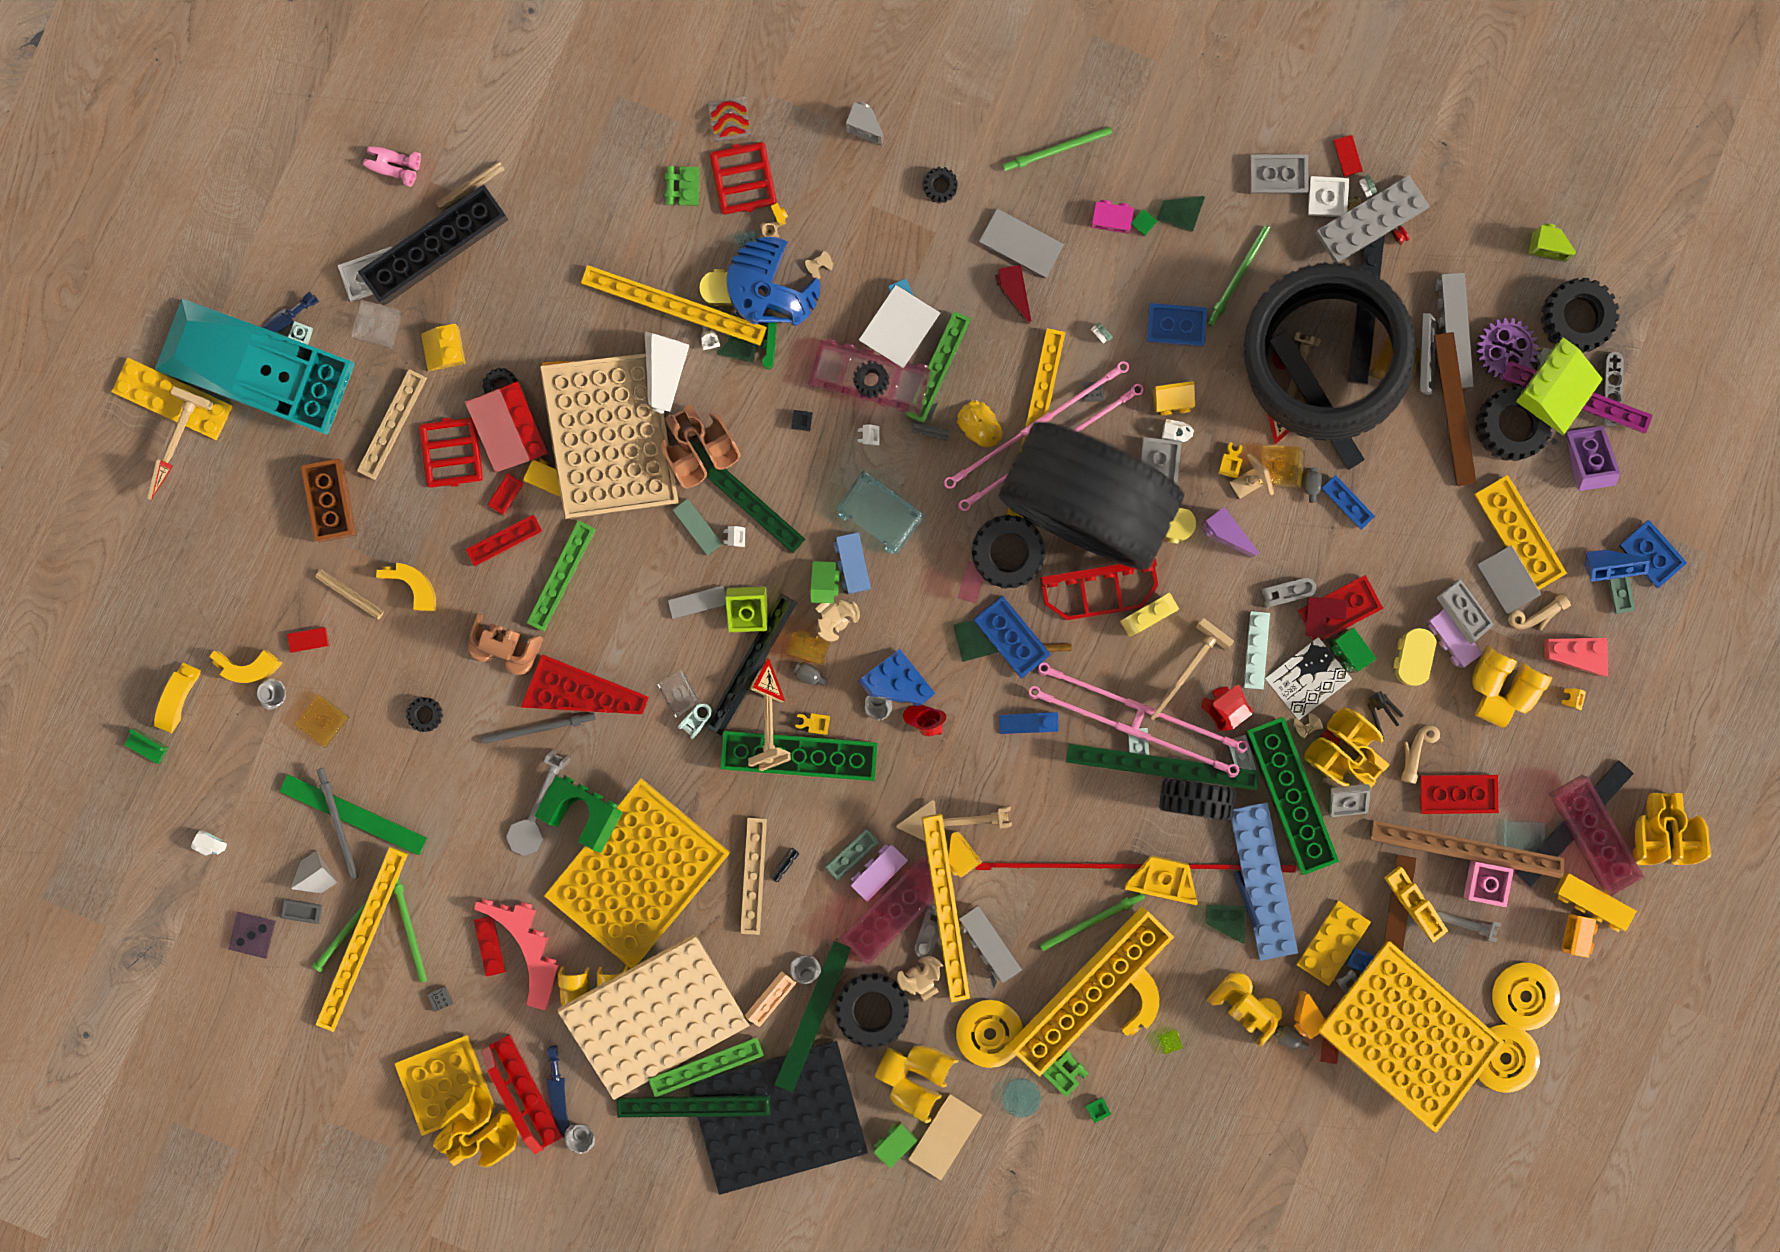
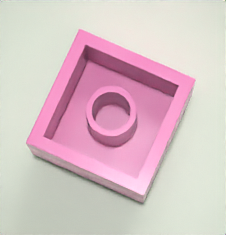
(1488, 883)

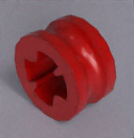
(1400, 235)

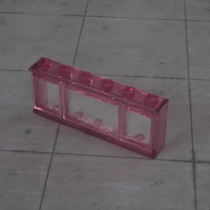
(835, 370)

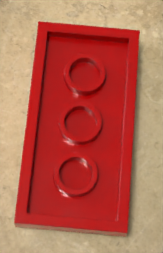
(1360, 604)
(1459, 794)

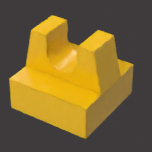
(1577, 698)

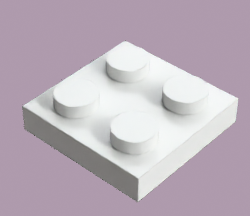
(1328, 196)

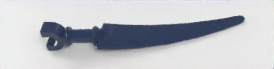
(285, 317)
(556, 1091)

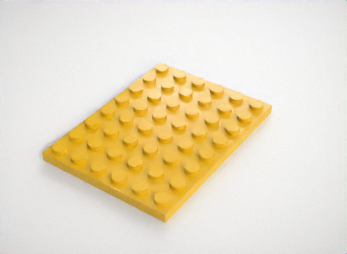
(640, 878)
(1411, 1036)

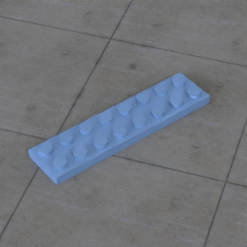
(1264, 880)

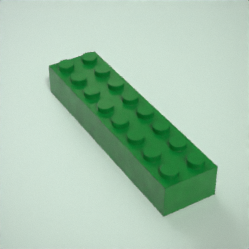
(807, 756)
(1292, 796)

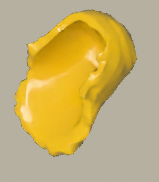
(979, 424)

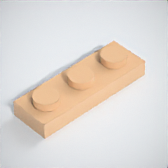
(770, 999)

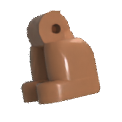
(714, 438)
(489, 643)

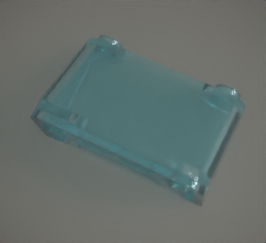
(880, 512)

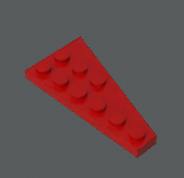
(572, 689)

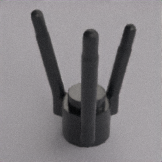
(1380, 701)

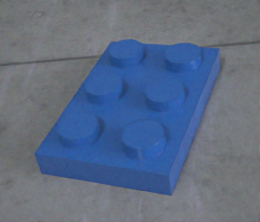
(1176, 324)
(1663, 557)

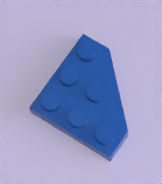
(897, 681)

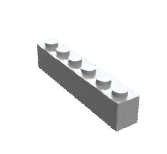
(1455, 319)

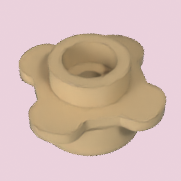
(769, 226)

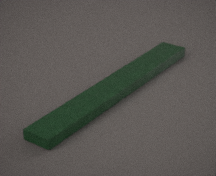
(750, 502)
(813, 1016)
(693, 1106)

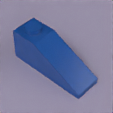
(1611, 565)
(1028, 723)

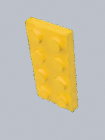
(1333, 943)

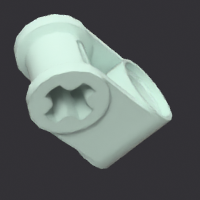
(695, 721)

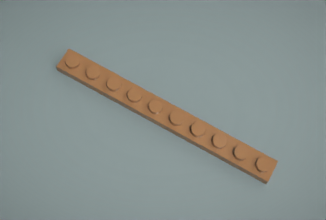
(1467, 849)

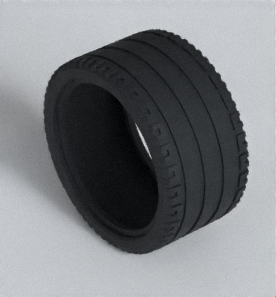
(1315, 284)
(1091, 494)

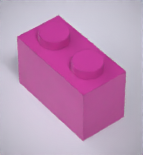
(1112, 217)

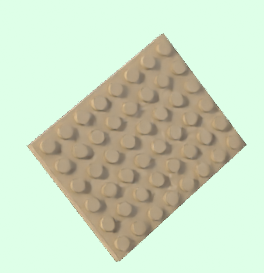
(606, 437)
(653, 1016)

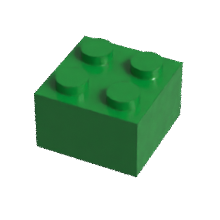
(1352, 650)

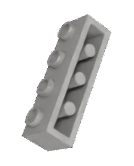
(989, 943)

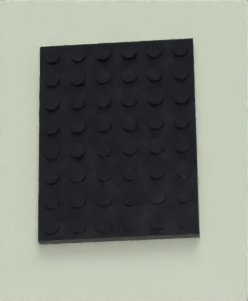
(805, 1126)

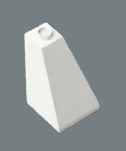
(664, 367)

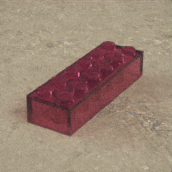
(1596, 835)
(891, 912)

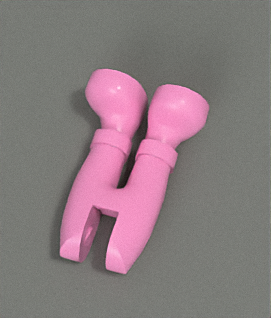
(385, 155)

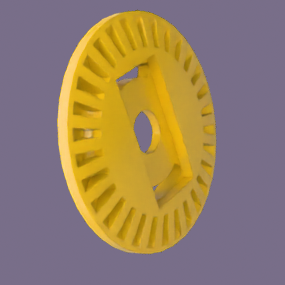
(1520, 978)
(977, 1019)
(1523, 1053)

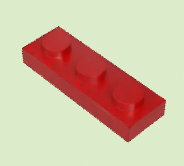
(489, 946)

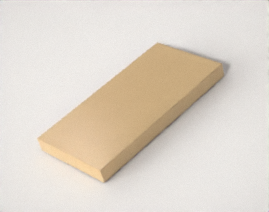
(945, 1136)

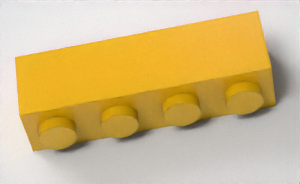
(543, 476)
(1595, 902)

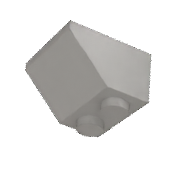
(864, 124)

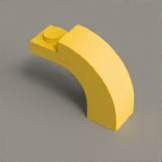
(422, 588)
(257, 671)
(173, 697)
(1149, 1003)

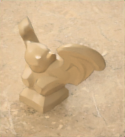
(834, 616)
(921, 981)

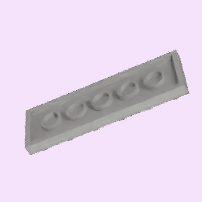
(1372, 219)

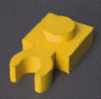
(1230, 463)
(817, 723)

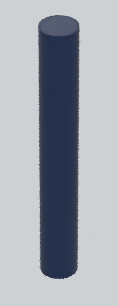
(1246, 899)

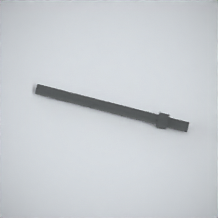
(575, 720)
(326, 787)

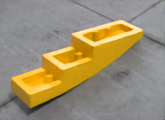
(1416, 904)

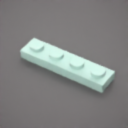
(1256, 650)

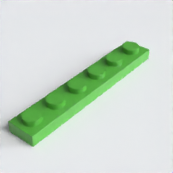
(942, 360)
(561, 576)
(706, 1067)

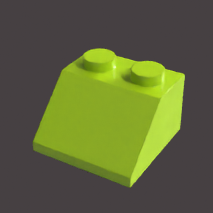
(1551, 243)
(746, 609)

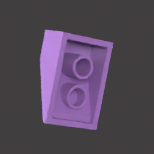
(1592, 458)
(1226, 531)

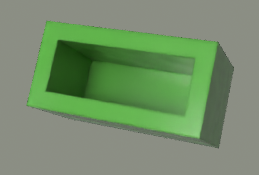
(823, 582)
(894, 1144)

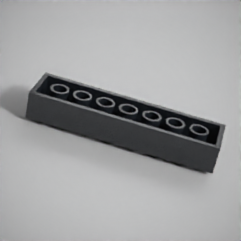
(433, 245)

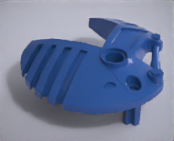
(757, 269)

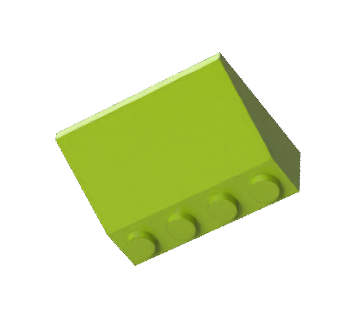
(1560, 386)

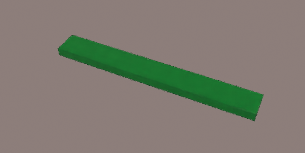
(355, 815)

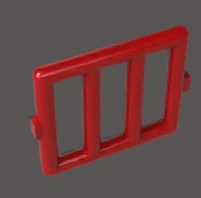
(719, 173)
(427, 446)

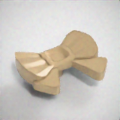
(813, 265)
(1303, 730)

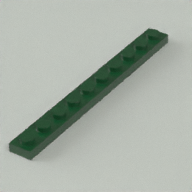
(1160, 766)

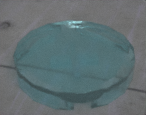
(1021, 1098)

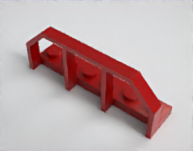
(1090, 575)
(527, 1091)

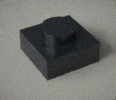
(802, 420)

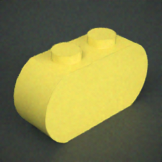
(714, 288)
(1181, 527)
(1149, 615)
(1415, 657)

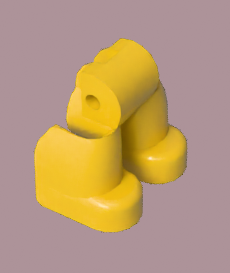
(1524, 689)
(1358, 734)
(1652, 840)
(577, 985)
(1250, 1012)
(906, 1094)
(468, 1115)

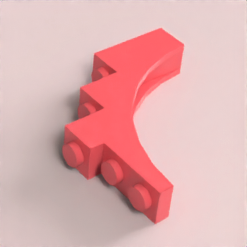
(519, 922)

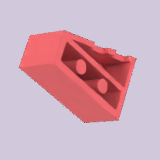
(1579, 653)

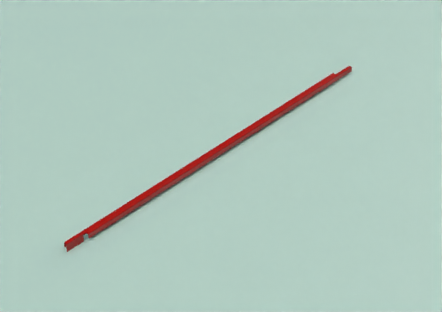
(987, 866)

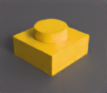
(779, 213)

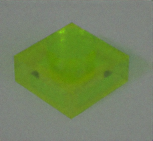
(1170, 1041)

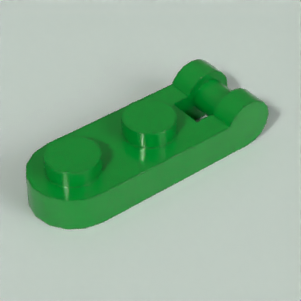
(769, 344)

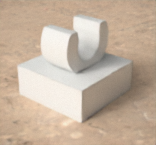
(870, 435)
(736, 536)

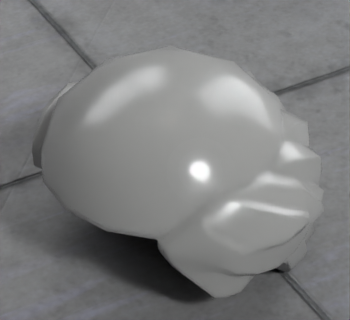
(271, 693)
(878, 707)
(805, 969)
(579, 1138)

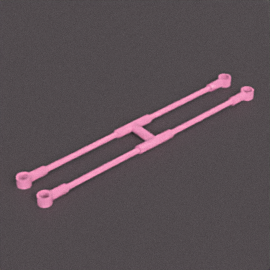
(1110, 375)
(1141, 710)

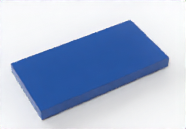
(1012, 637)

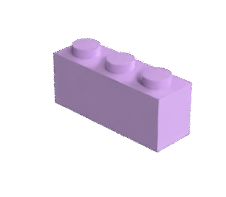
(1452, 639)
(878, 871)

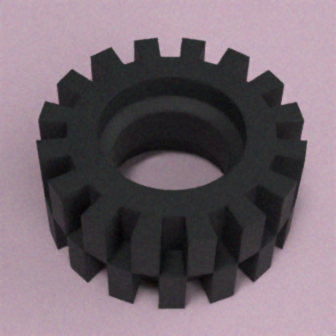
(940, 173)
(497, 374)
(876, 389)
(413, 710)

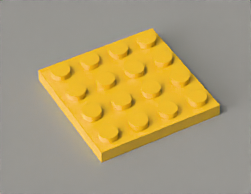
(439, 1080)

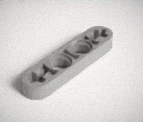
(1613, 389)

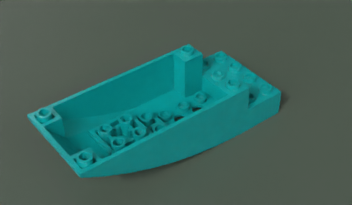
(228, 359)

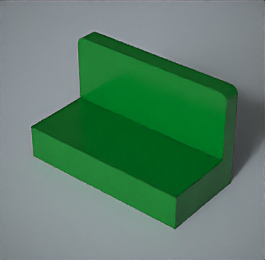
(146, 745)

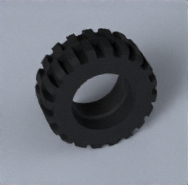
(1597, 297)
(1494, 439)
(1034, 557)
(1197, 799)
(872, 1036)

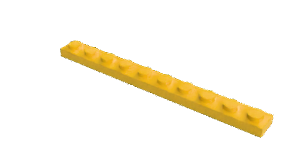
(673, 305)
(1044, 380)
(945, 907)
(361, 939)

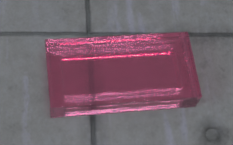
(971, 583)

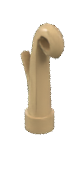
(1543, 616)
(1412, 755)

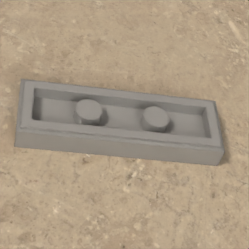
(697, 602)

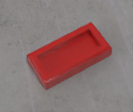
(1348, 156)
(505, 494)
(308, 640)

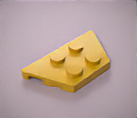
(1164, 879)

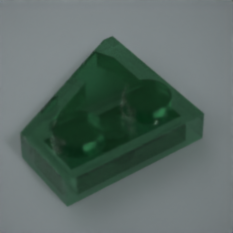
(1181, 212)
(738, 349)
(972, 641)
(1227, 919)

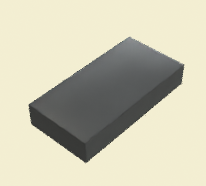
(301, 911)

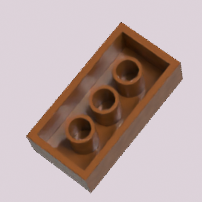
(328, 500)

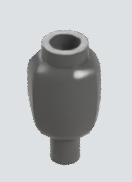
(1312, 483)
(808, 674)
(1290, 1037)

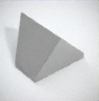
(313, 875)

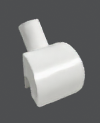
(709, 339)

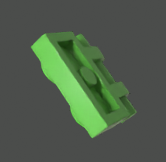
(688, 186)
(1061, 1078)

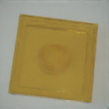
(322, 721)

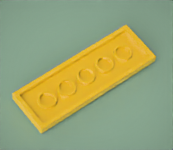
(154, 390)
(1518, 528)

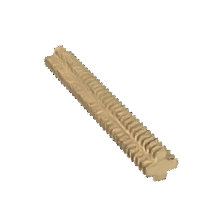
(448, 200)
(369, 608)

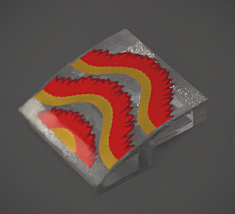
(729, 119)

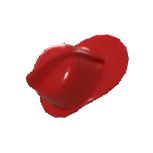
(925, 719)

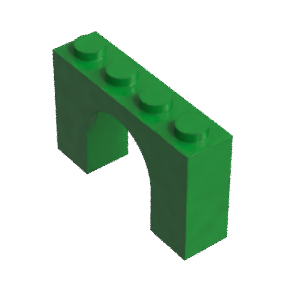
(602, 814)

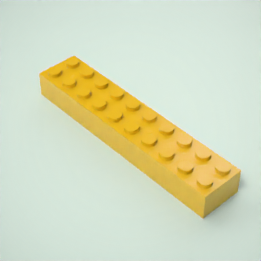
(1090, 991)

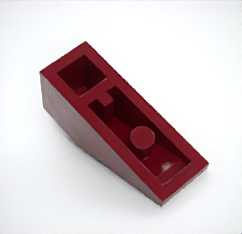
(1013, 287)

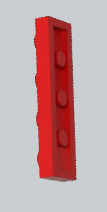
(504, 540)

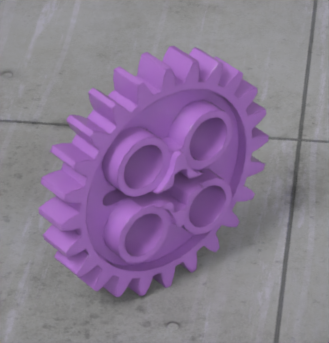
(1513, 333)

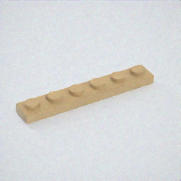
(392, 424)
(753, 876)

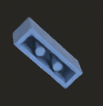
(852, 563)

